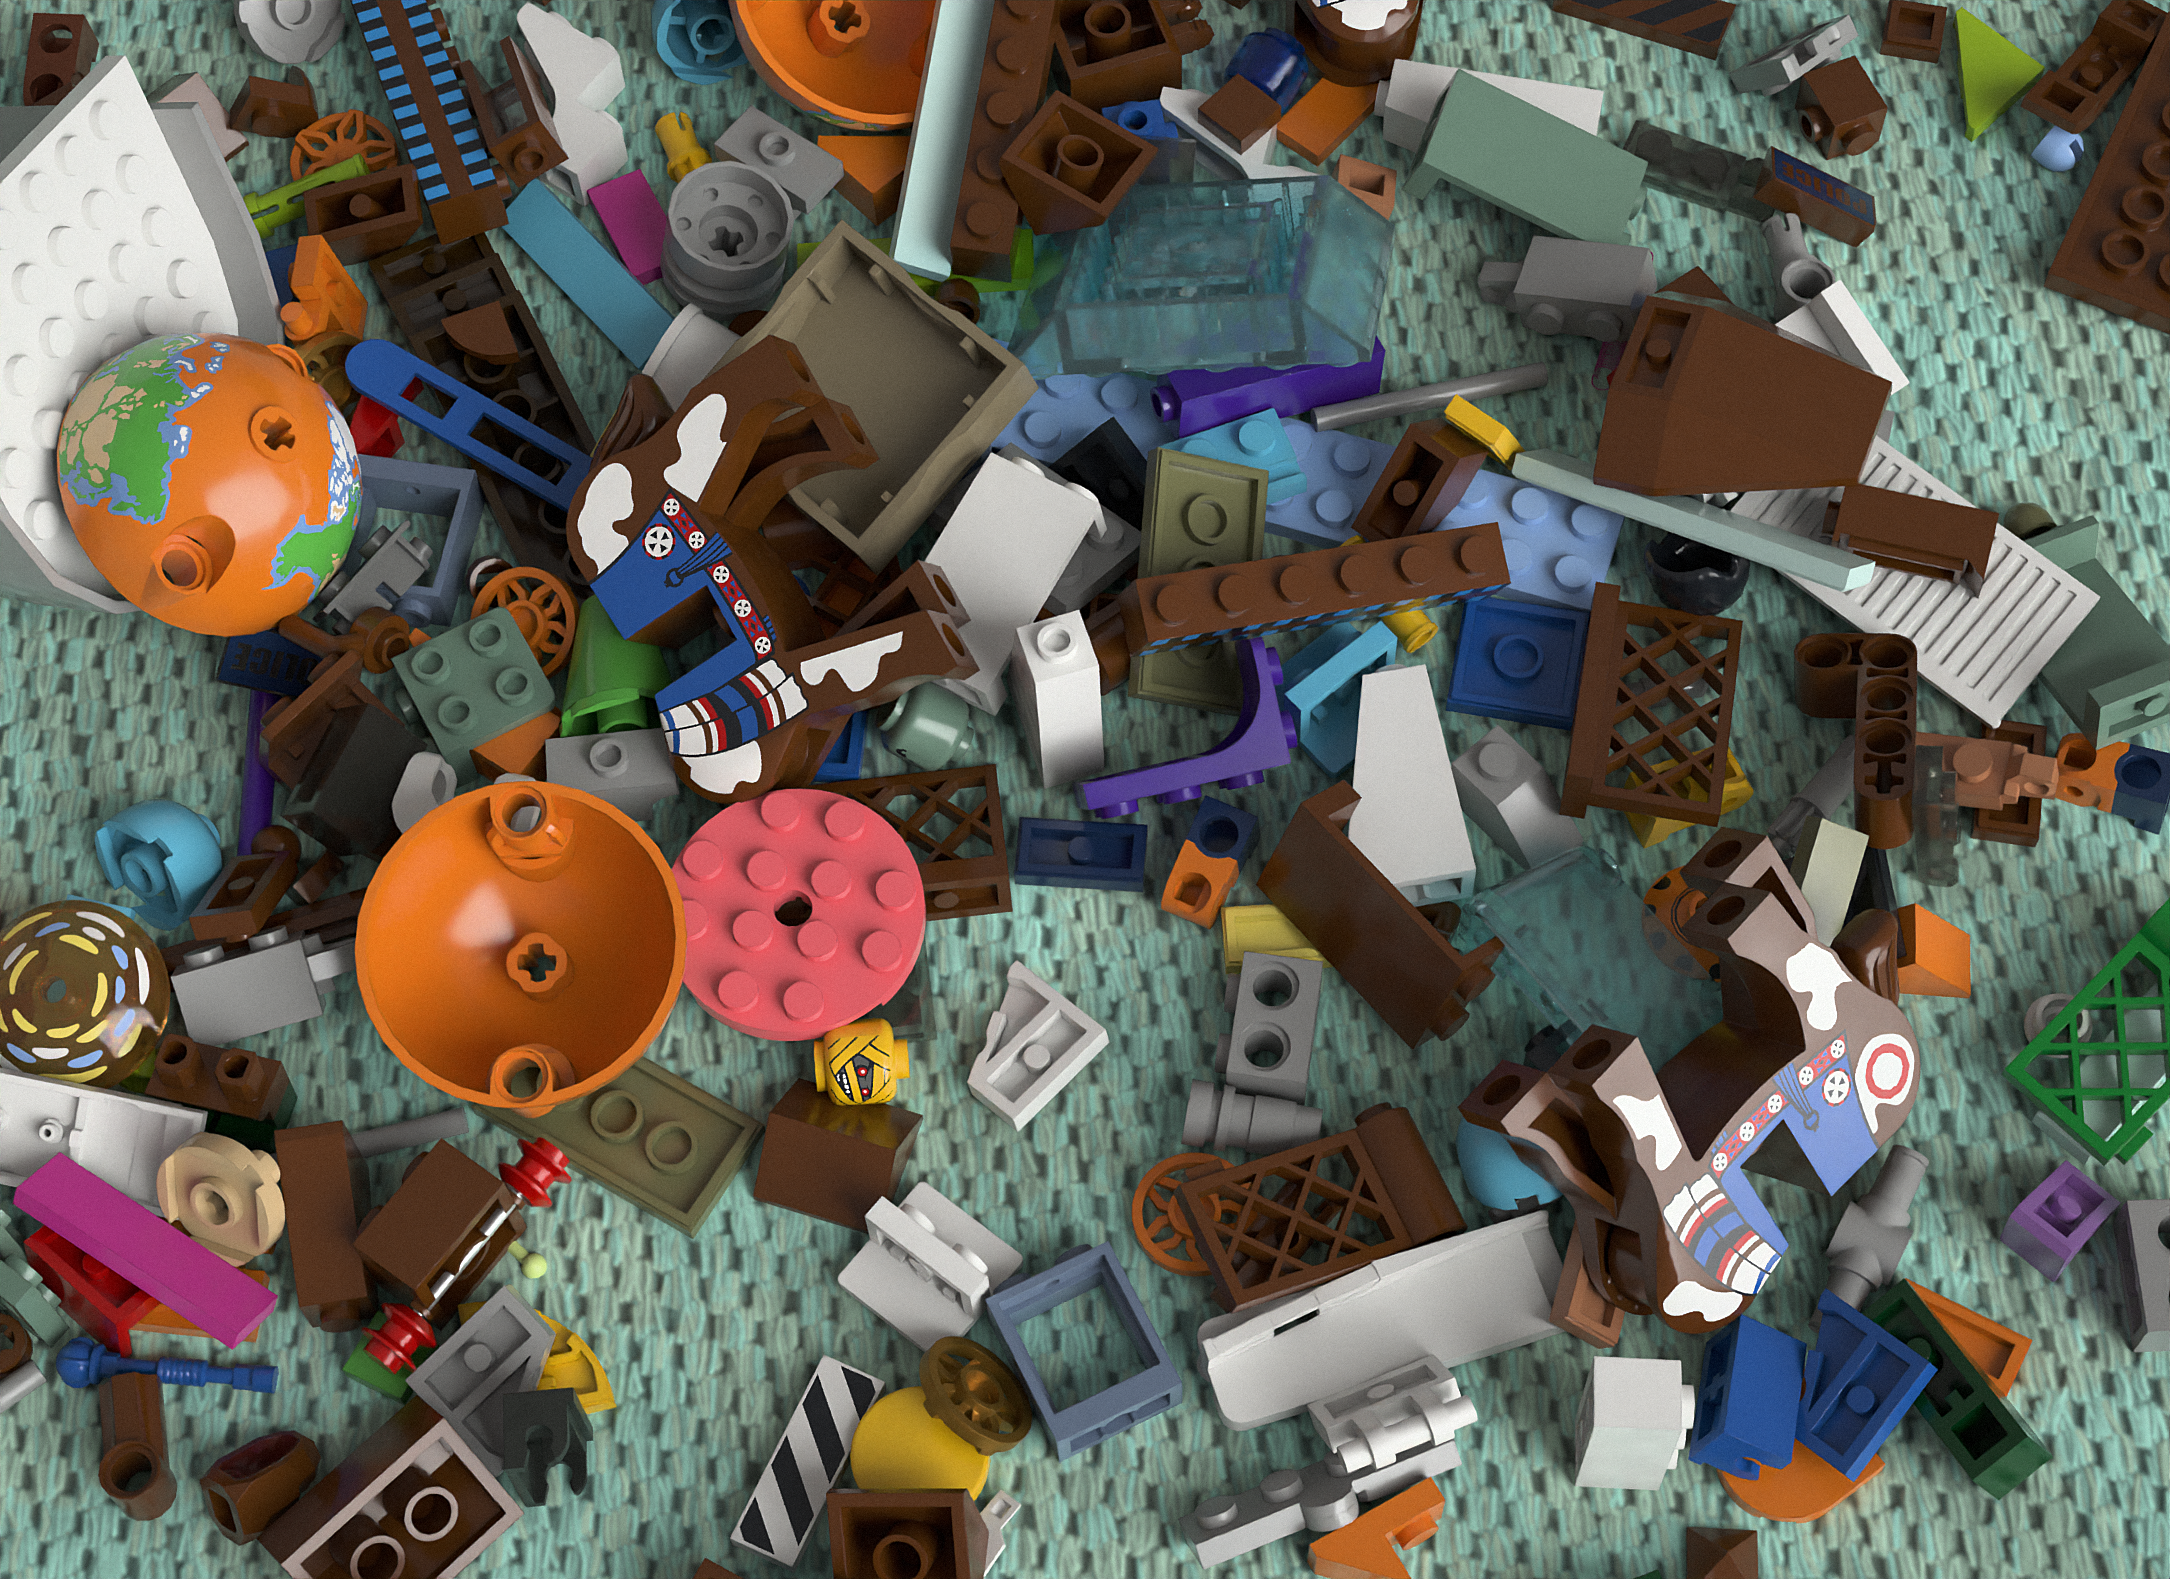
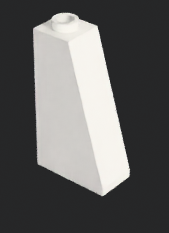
(1415, 86)
(1058, 697)
(1409, 800)

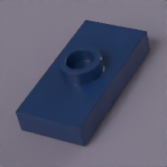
(1081, 854)

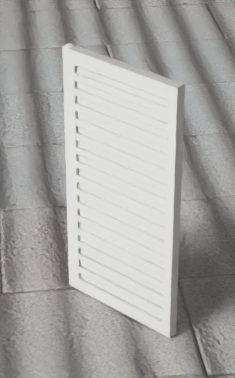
(1966, 646)

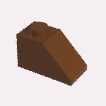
(366, 213)
(1420, 481)

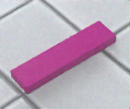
(145, 1250)

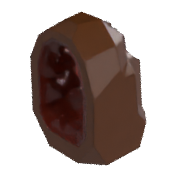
(259, 1483)

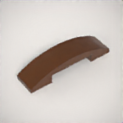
(2098, 67)

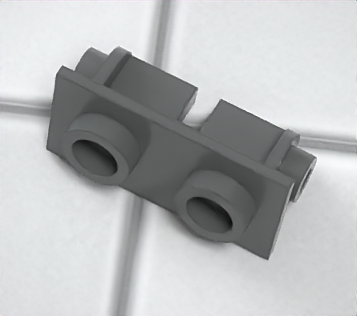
(389, 562)

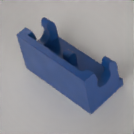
(1748, 1399)

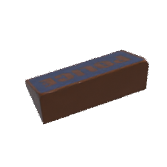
(1816, 198)

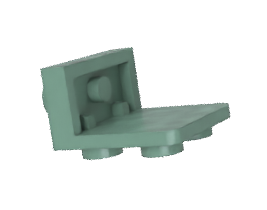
(471, 687)

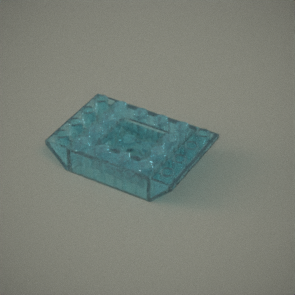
(1210, 281)

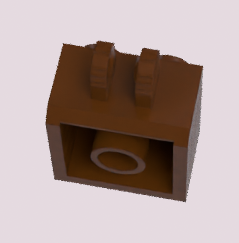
(1124, 48)

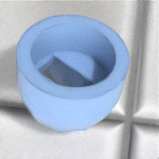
(2059, 150)

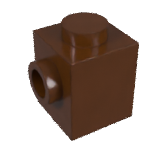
(1840, 109)

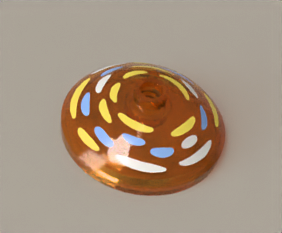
(111, 1001)

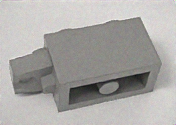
(1573, 287)
(258, 986)

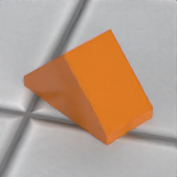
(871, 171)
(1935, 957)

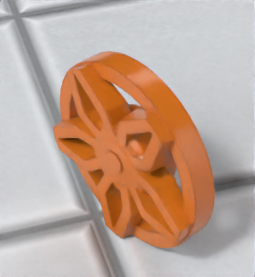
(343, 147)
(531, 616)
(1174, 1216)

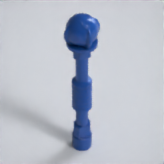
(86, 1363)

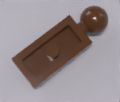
(249, 887)

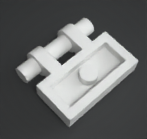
(1392, 1414)

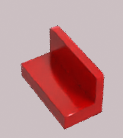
(89, 1290)

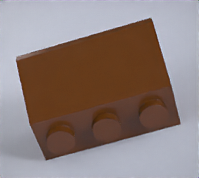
(396, 1507)

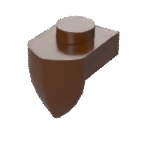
(275, 106)

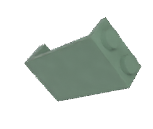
(1528, 163)
(2114, 664)

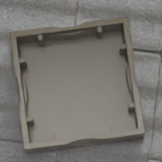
(911, 371)

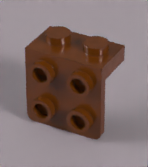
(298, 725)

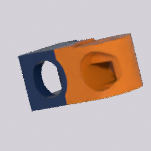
(2115, 779)
(1210, 862)

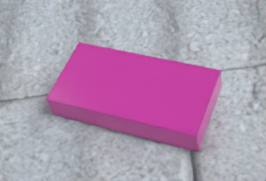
(632, 223)

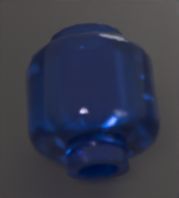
(1272, 64)

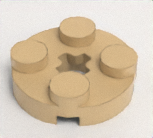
(219, 1168)

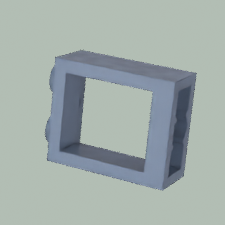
(430, 491)
(1113, 1408)

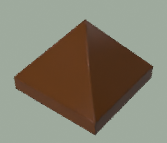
(1721, 1553)

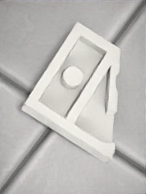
(1032, 1048)

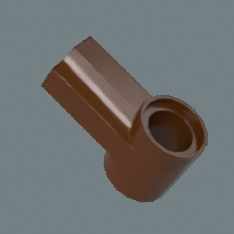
(135, 1442)

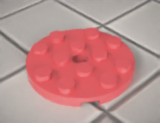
(810, 975)

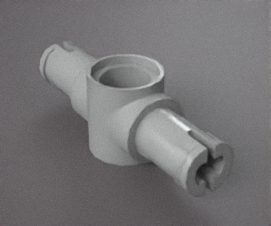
(1794, 269)
(1873, 1232)

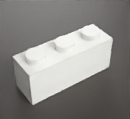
(1631, 1422)

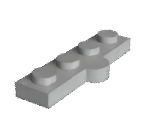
(1311, 1497)

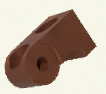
(54, 60)

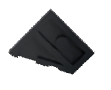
(1110, 469)

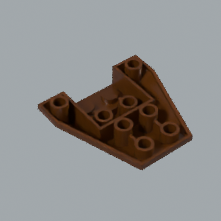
(1732, 406)

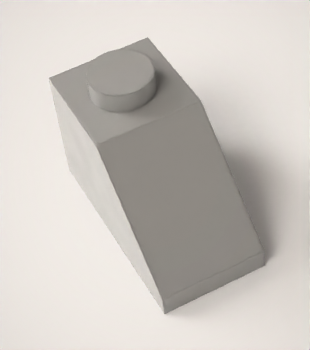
(1513, 800)

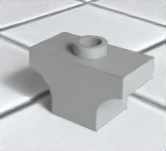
(795, 162)
(617, 767)

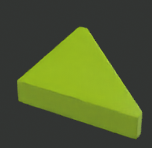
(1990, 72)

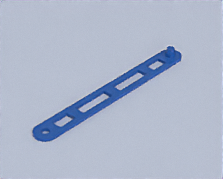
(384, 372)

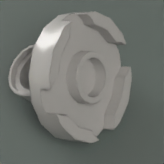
(289, 28)

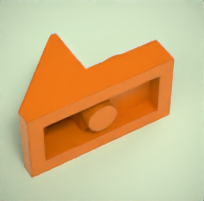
(1365, 1545)

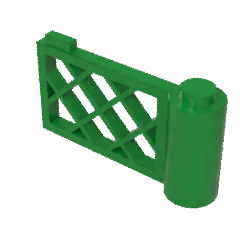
(2152, 949)

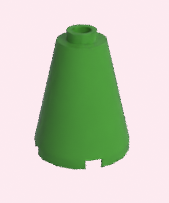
(610, 679)

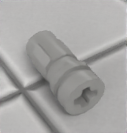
(1247, 1122)

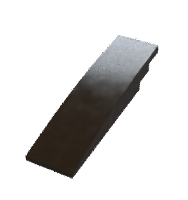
(439, 281)

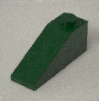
(1960, 1398)

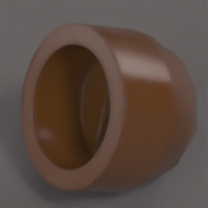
(960, 296)
(485, 565)

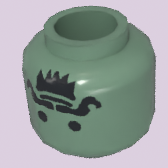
(926, 726)

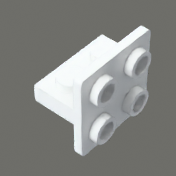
(927, 1267)

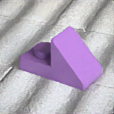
(2058, 1220)

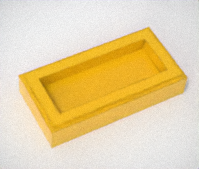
(1484, 431)

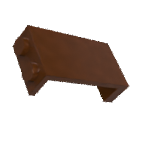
(1369, 926)

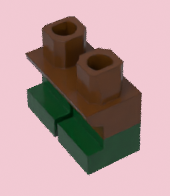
(241, 1091)

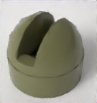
(2028, 520)

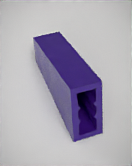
(1203, 399)

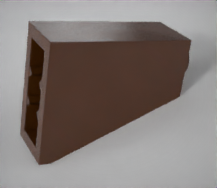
(324, 1203)

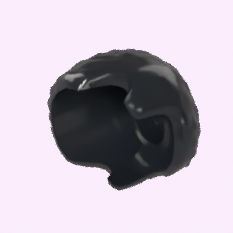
(1694, 575)

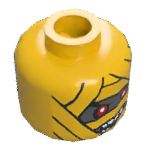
(861, 1062)

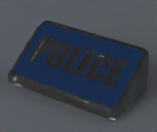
(265, 663)

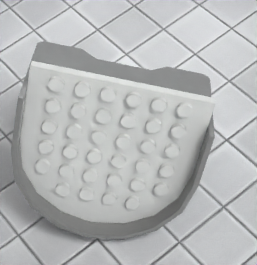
(107, 239)

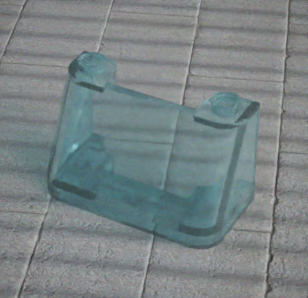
(1593, 954)

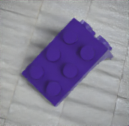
(1254, 744)

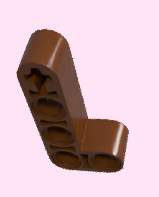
(1876, 684)

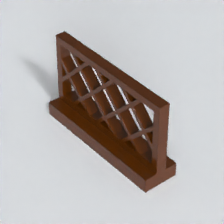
(1596, 712)
(950, 883)

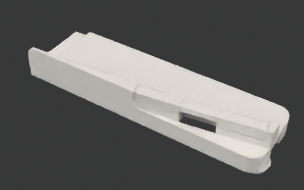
(101, 1129)
(1439, 1299)

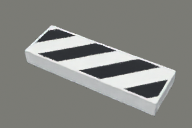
(806, 1464)

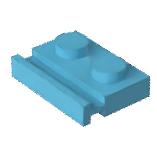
(1252, 442)

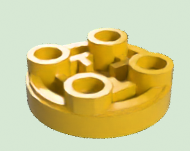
(907, 1448)

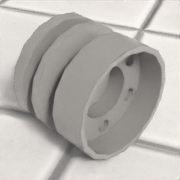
(726, 239)

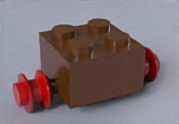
(445, 1238)

